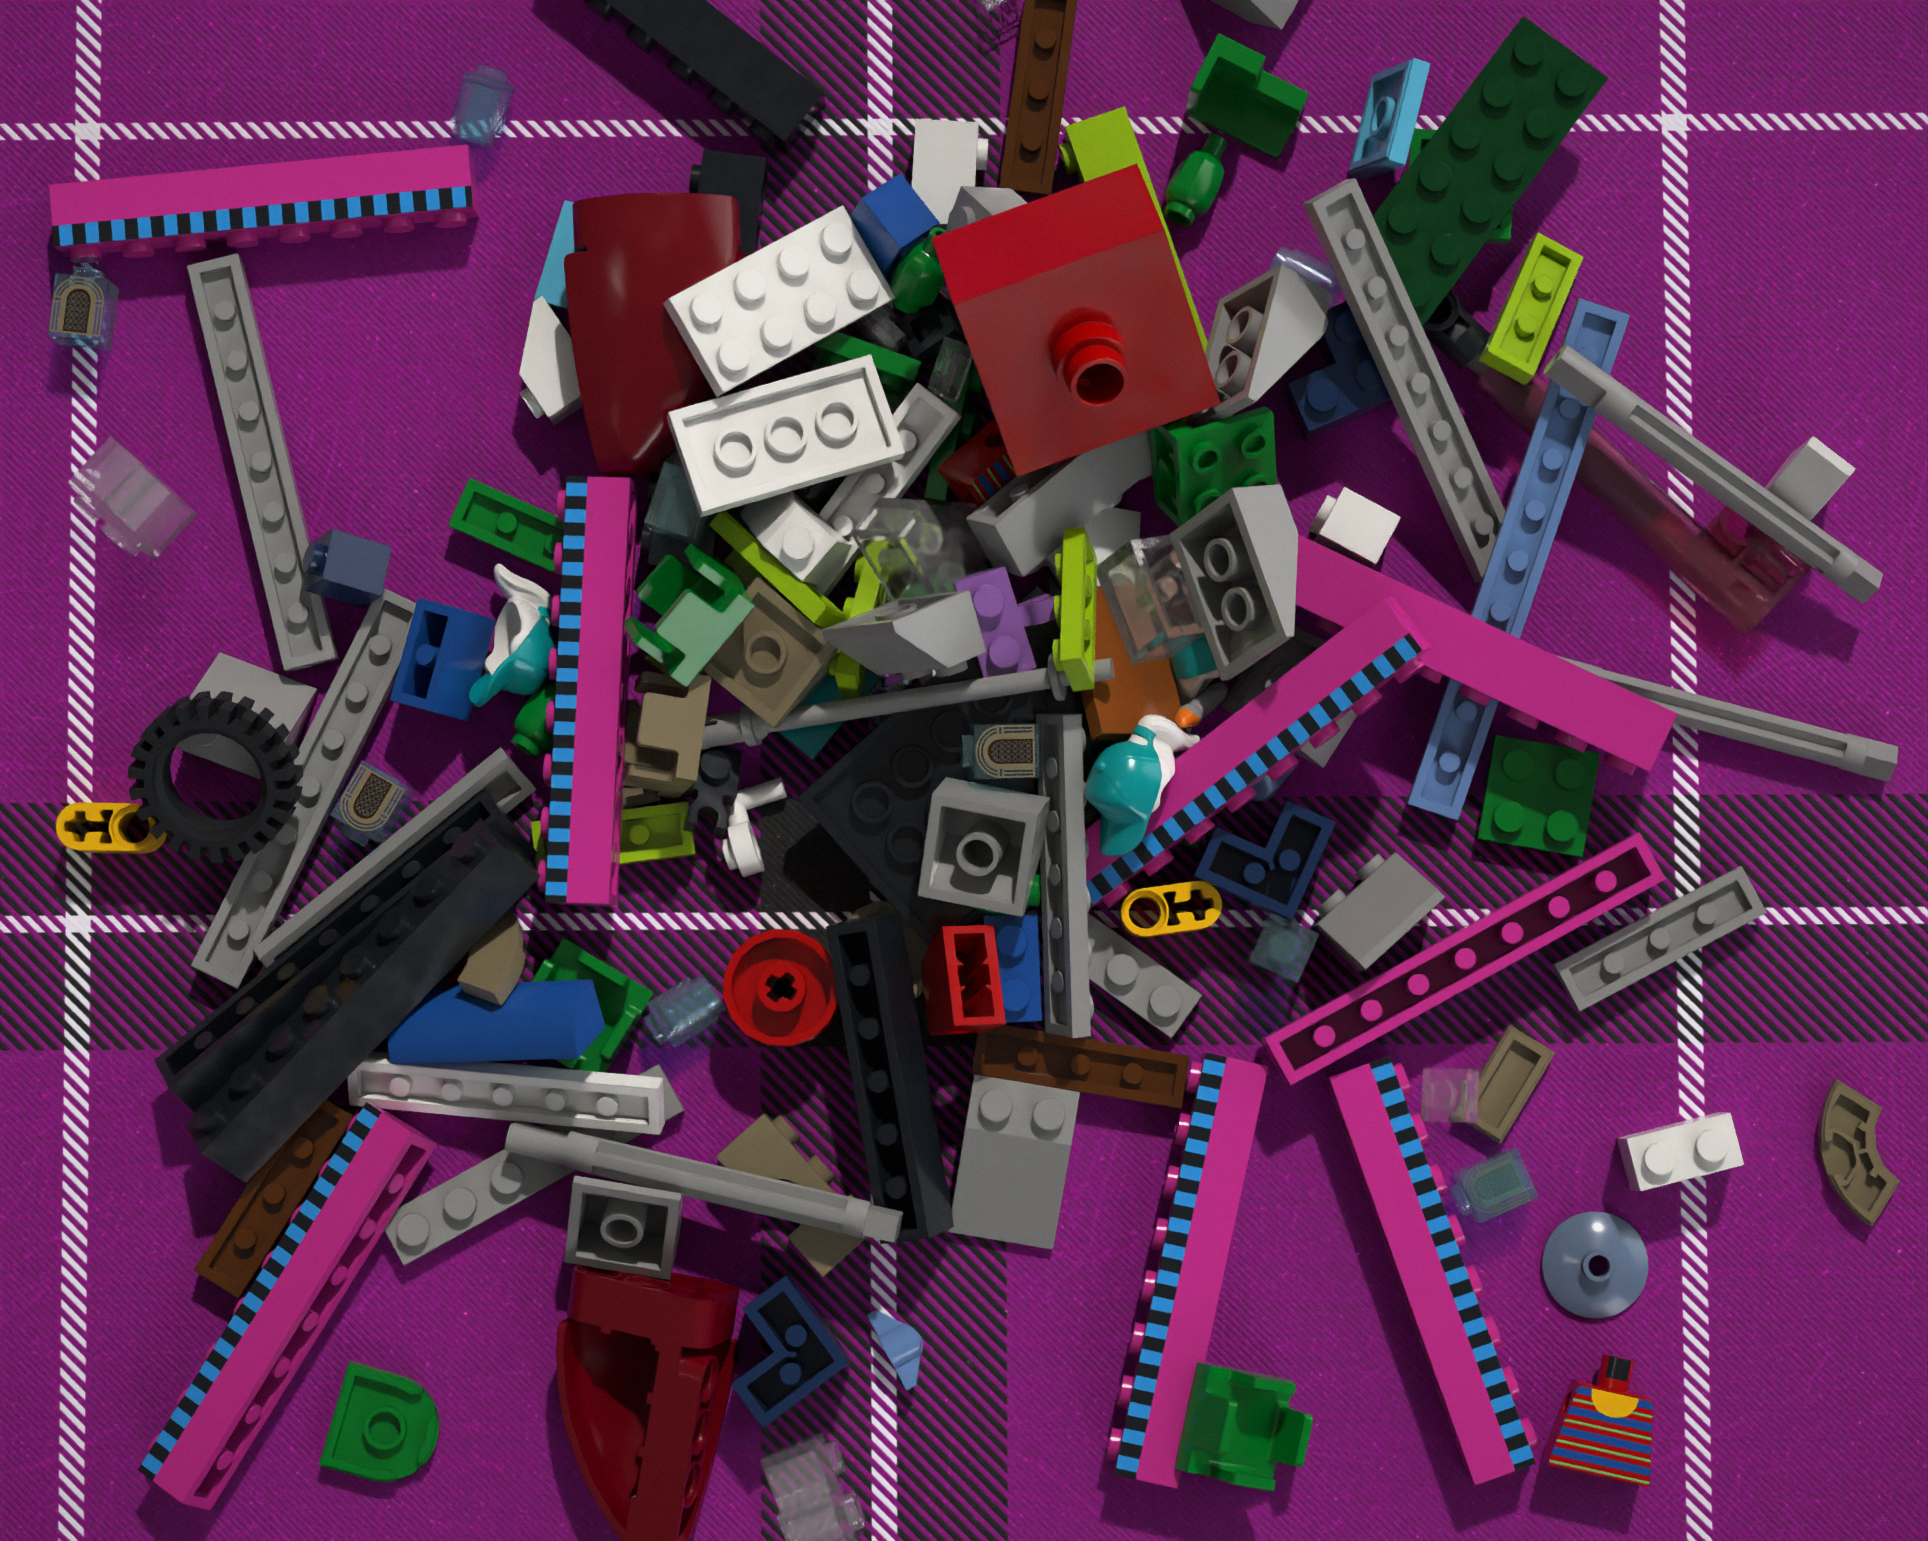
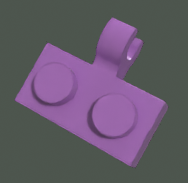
(1004, 620)

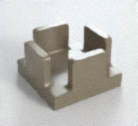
(772, 656)
(666, 734)

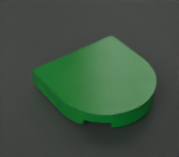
(381, 1425)

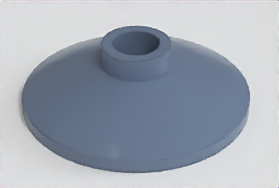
(1567, 1261)

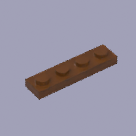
(1038, 97)
(1082, 1065)
(271, 1200)

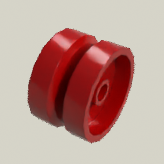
(751, 983)

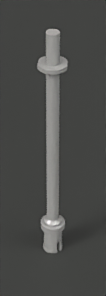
(751, 728)

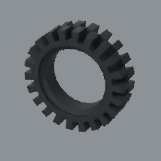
(180, 821)

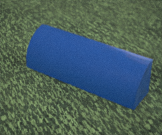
(531, 1024)

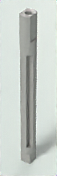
(1713, 473)
(1763, 729)
(705, 1181)

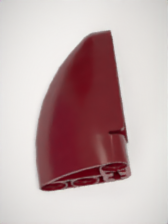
(625, 346)
(646, 1393)

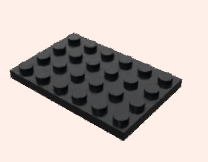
(882, 788)

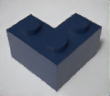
(1344, 388)
(1272, 875)
(802, 1353)

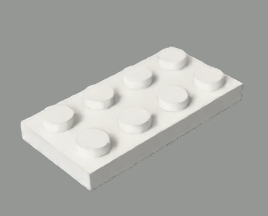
(779, 300)
(785, 435)

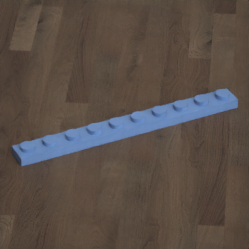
(1518, 558)

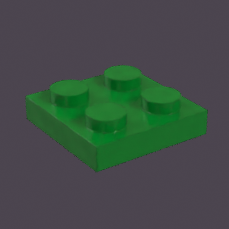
(1537, 796)

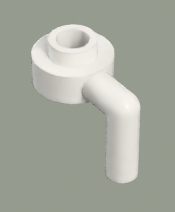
(742, 847)

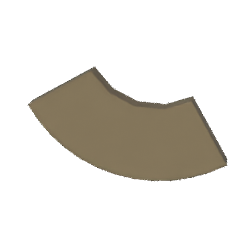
(495, 961)
(1851, 1154)

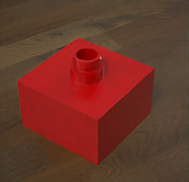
(1076, 319)

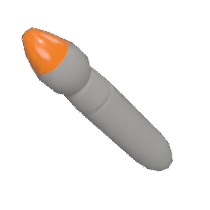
(1192, 713)

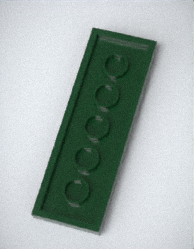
(1482, 161)

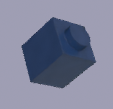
(346, 568)

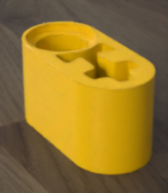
(99, 841)
(1181, 894)

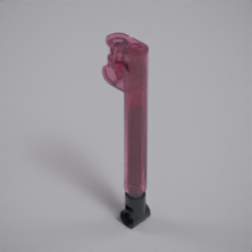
(1729, 573)

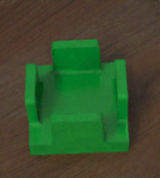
(695, 612)
(618, 995)
(1241, 1427)

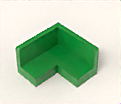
(1243, 99)

